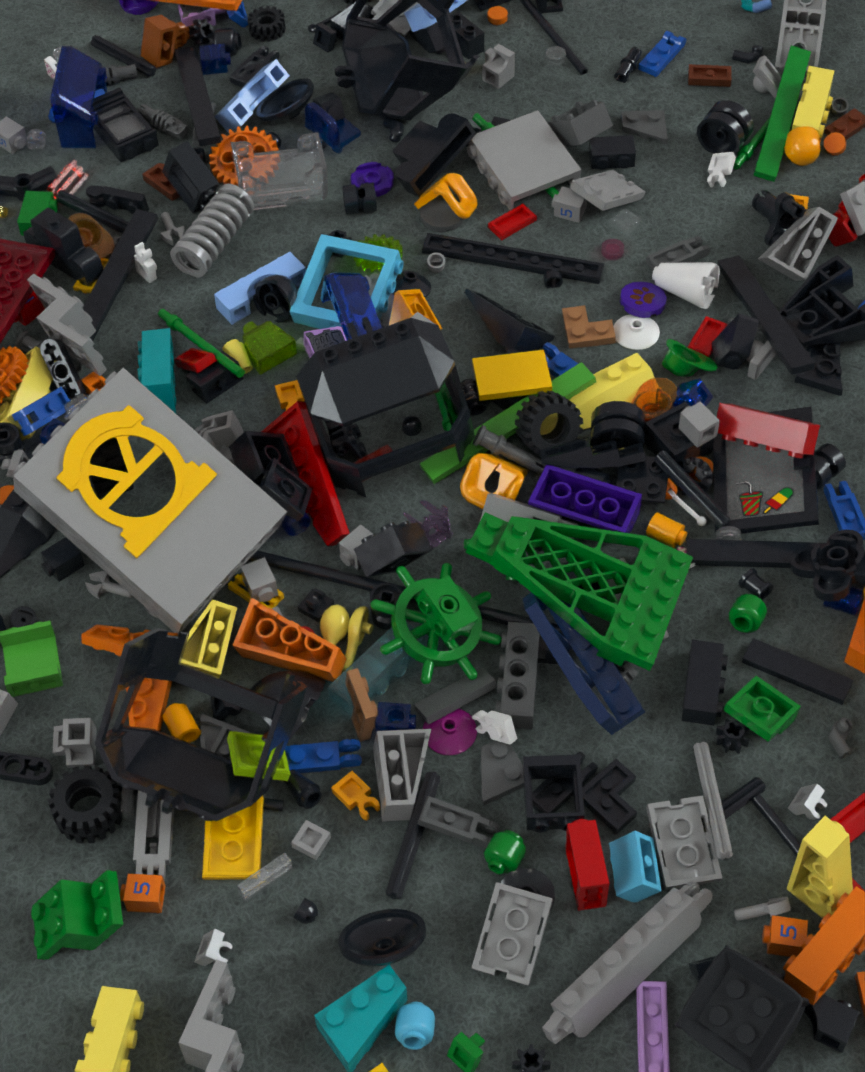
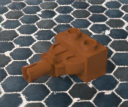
(161, 39)

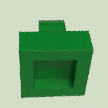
(466, 1051)

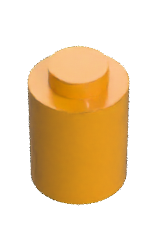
(666, 530)
(181, 722)

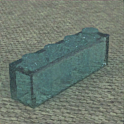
(377, 670)

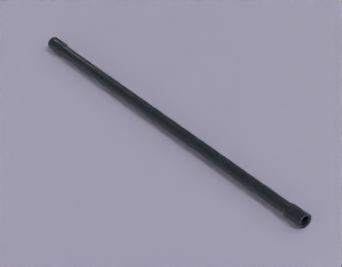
(368, 584)

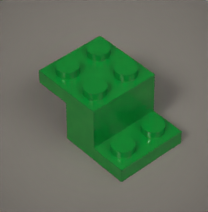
(77, 915)

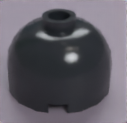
(273, 293)

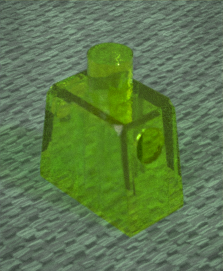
(267, 345)

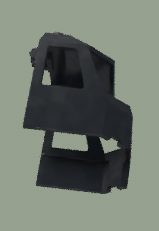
(384, 71)
(377, 375)
(173, 768)

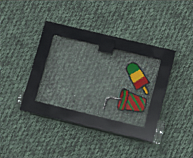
(764, 487)

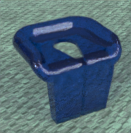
(334, 133)

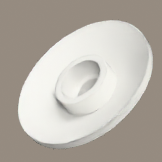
(636, 332)

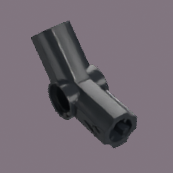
(24, 182)

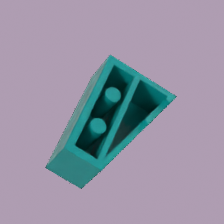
(361, 1015)

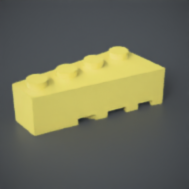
(822, 867)
(114, 1032)

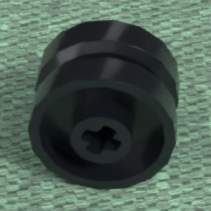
(725, 127)
(617, 422)

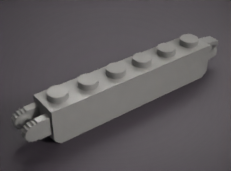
(627, 963)

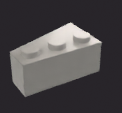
(800, 244)
(398, 767)

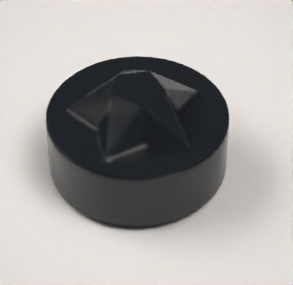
(22, 617)

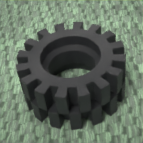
(266, 31)

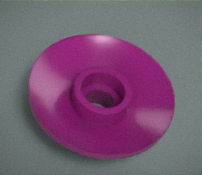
(452, 740)

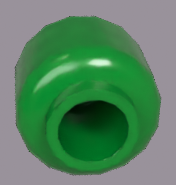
(747, 613)
(504, 852)

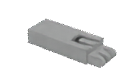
(505, 508)
(152, 824)

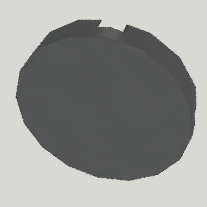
(439, 216)

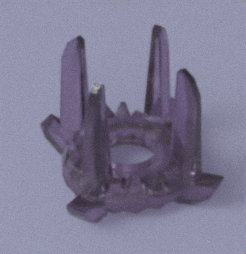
(438, 520)

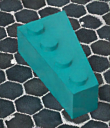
(157, 365)

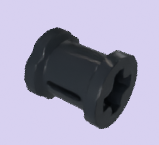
(755, 584)

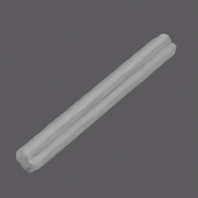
(712, 801)

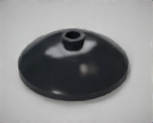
(286, 101)
(382, 937)

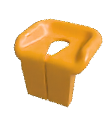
(456, 182)
(479, 470)

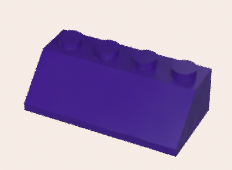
(586, 500)

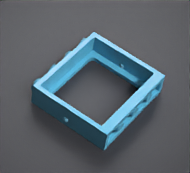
(322, 318)

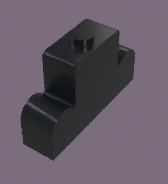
(430, 150)
(63, 235)

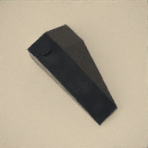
(508, 326)
(20, 531)

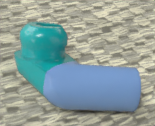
(756, 7)

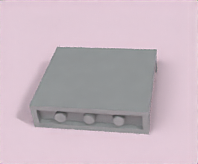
(522, 158)

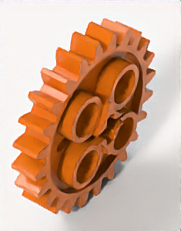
(222, 153)
(12, 368)

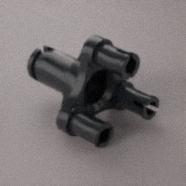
(780, 212)

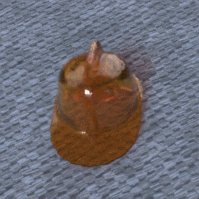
(93, 234)
(655, 397)

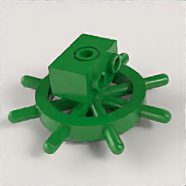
(445, 614)

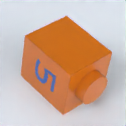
(143, 893)
(785, 935)

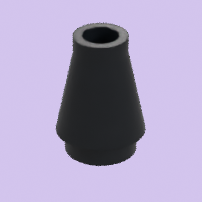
(303, 790)

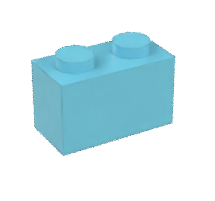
(635, 867)

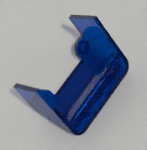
(73, 97)
(350, 301)

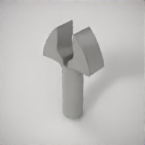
(171, 229)
(106, 586)
(773, 907)

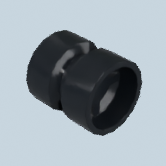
(351, 197)
(9, 441)
(828, 463)
(388, 593)

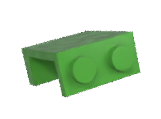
(30, 658)

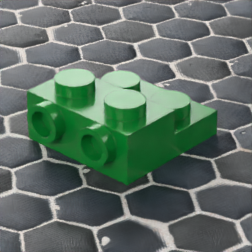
(762, 709)

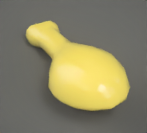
(334, 623)
(357, 628)

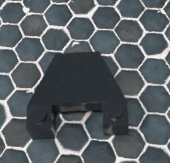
(819, 309)

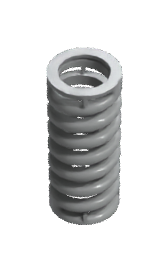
(212, 235)

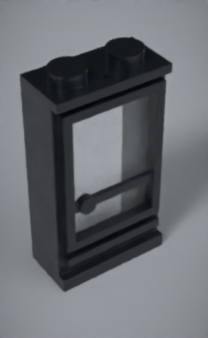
(123, 126)

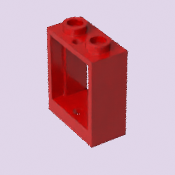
(586, 864)

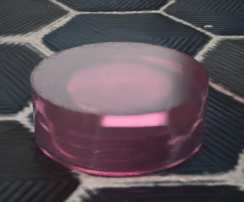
(612, 249)

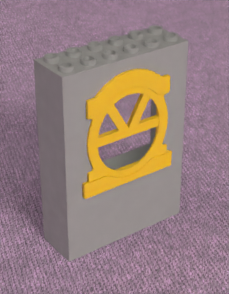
(165, 559)

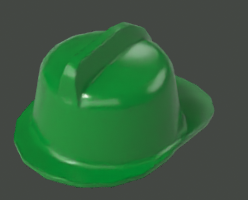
(685, 361)

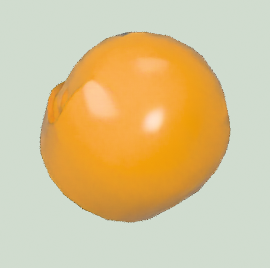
(802, 145)

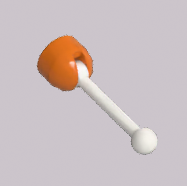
(671, 494)

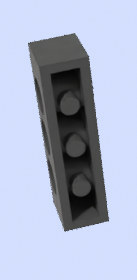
(522, 638)

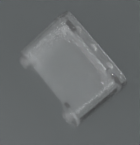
(282, 175)

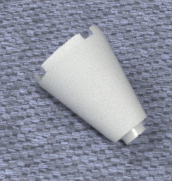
(688, 281)

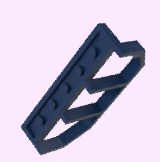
(602, 672)

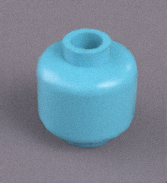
(414, 1025)

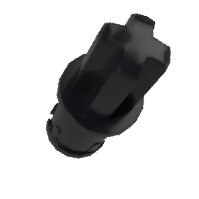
(628, 65)

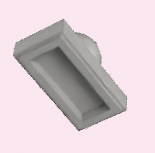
(767, 77)
(759, 358)

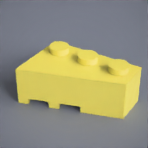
(815, 100)
(210, 638)

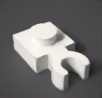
(720, 165)
(144, 263)
(497, 724)

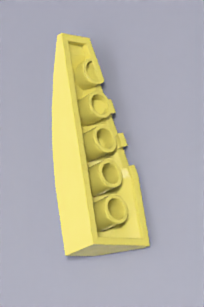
(613, 383)

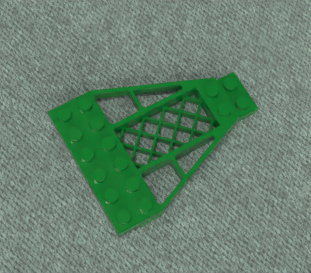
(646, 587)

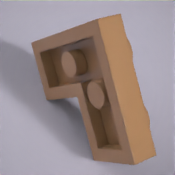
(585, 334)
(364, 709)

